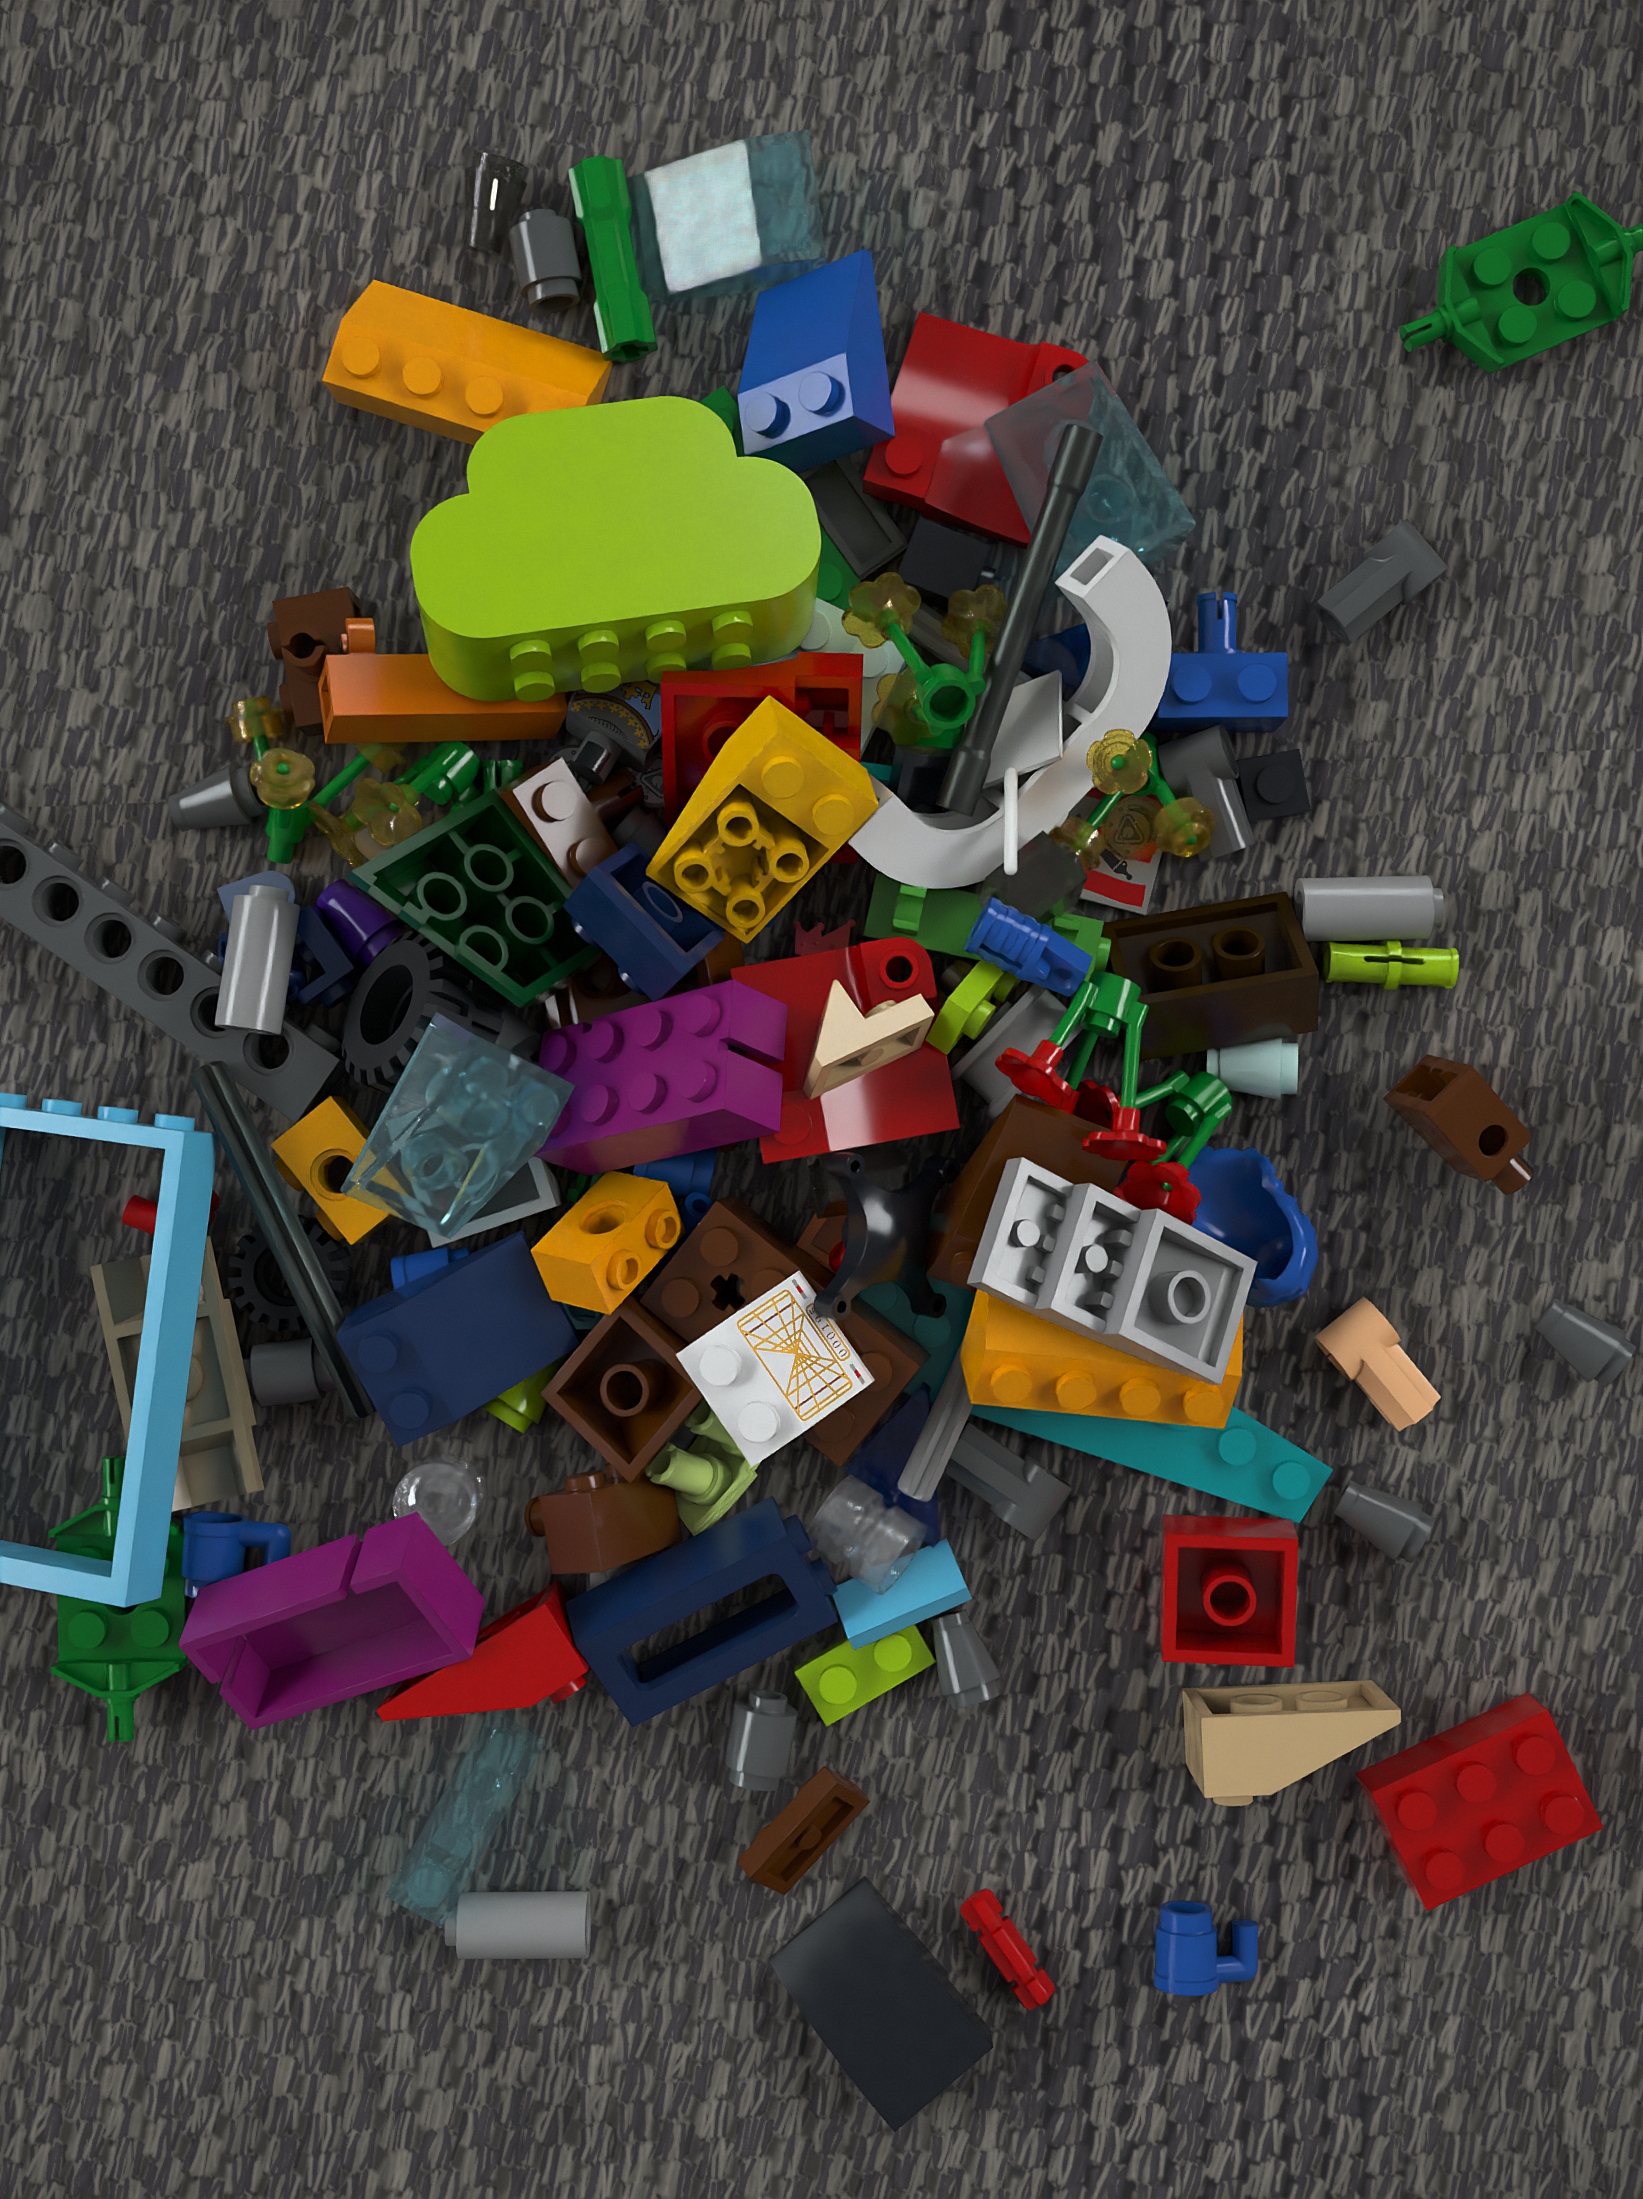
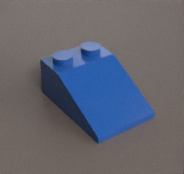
(816, 368)

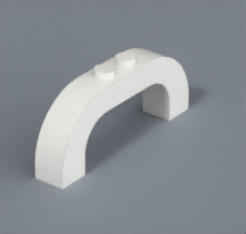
(1119, 690)

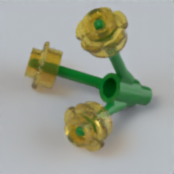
(1133, 767)
(286, 776)

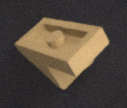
(856, 1045)

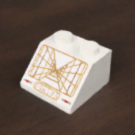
(774, 1369)

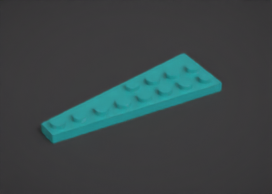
(1234, 1463)

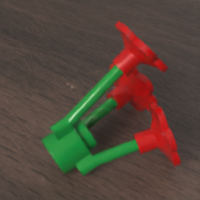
(1106, 1007)
(1192, 1110)

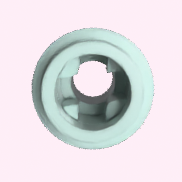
(1257, 1067)

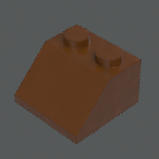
(626, 1387)

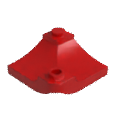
(939, 409)
(708, 706)
(885, 1105)

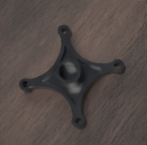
(885, 1235)

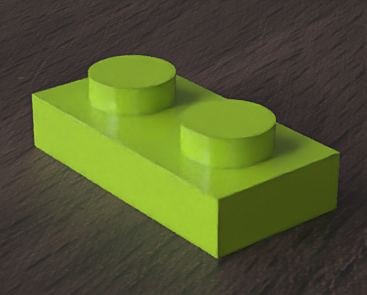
(969, 1005)
(847, 1678)

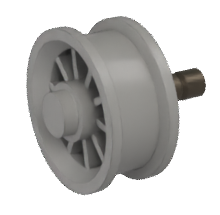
(1014, 1026)

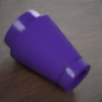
(359, 921)

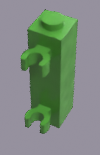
(945, 917)

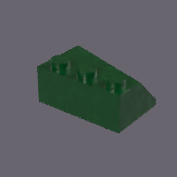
(485, 900)

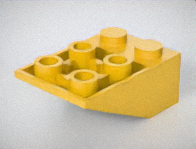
(762, 821)

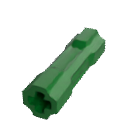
(605, 215)

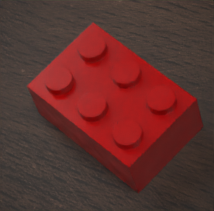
(1479, 1800)

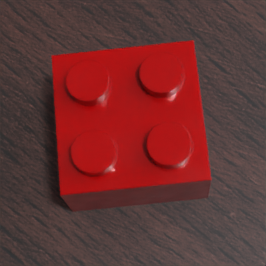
(1228, 1590)

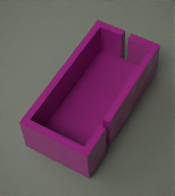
(664, 1080)
(334, 1622)

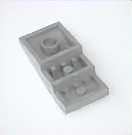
(1113, 1271)

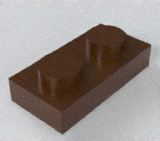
(803, 1830)

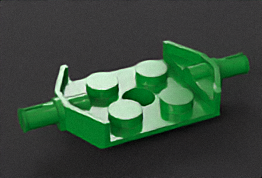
(1574, 254)
(114, 1649)

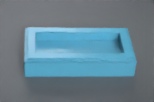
(923, 1590)

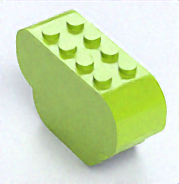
(613, 554)

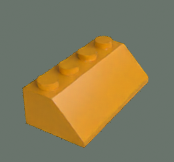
(453, 365)
(1037, 1365)

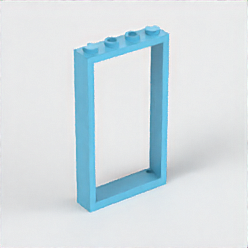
(163, 1355)

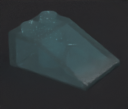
(727, 220)
(1127, 490)
(455, 1128)

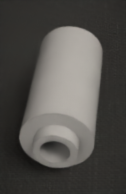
(1367, 908)
(257, 961)
(520, 1925)

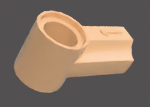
(1367, 1350)

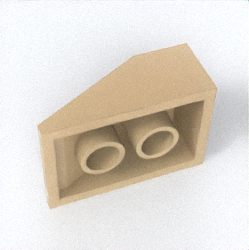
(1274, 1734)

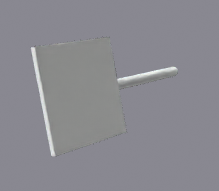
(1026, 741)

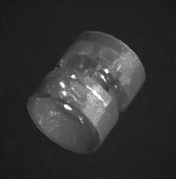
(446, 1492)
(864, 1533)

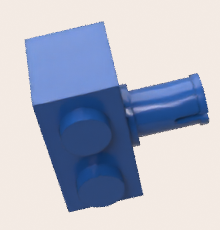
(1222, 682)

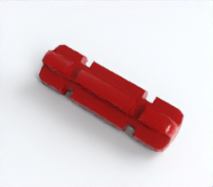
(1007, 1949)

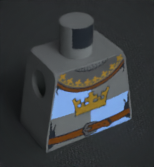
(615, 727)

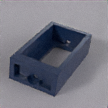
(687, 1580)

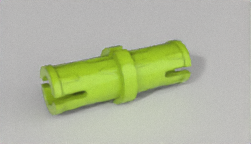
(1390, 965)

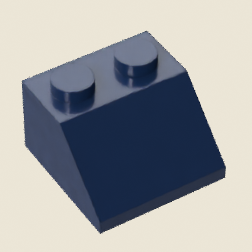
(640, 923)

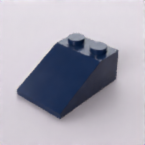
(456, 1338)

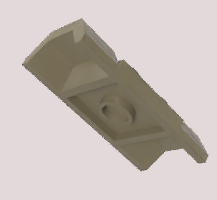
(216, 1437)

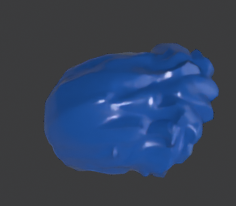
(1255, 1216)

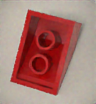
(512, 1666)

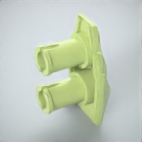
(707, 1475)

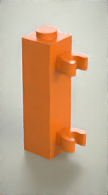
(404, 700)

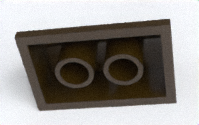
(1217, 974)

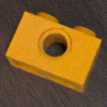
(305, 1159)
(608, 1241)

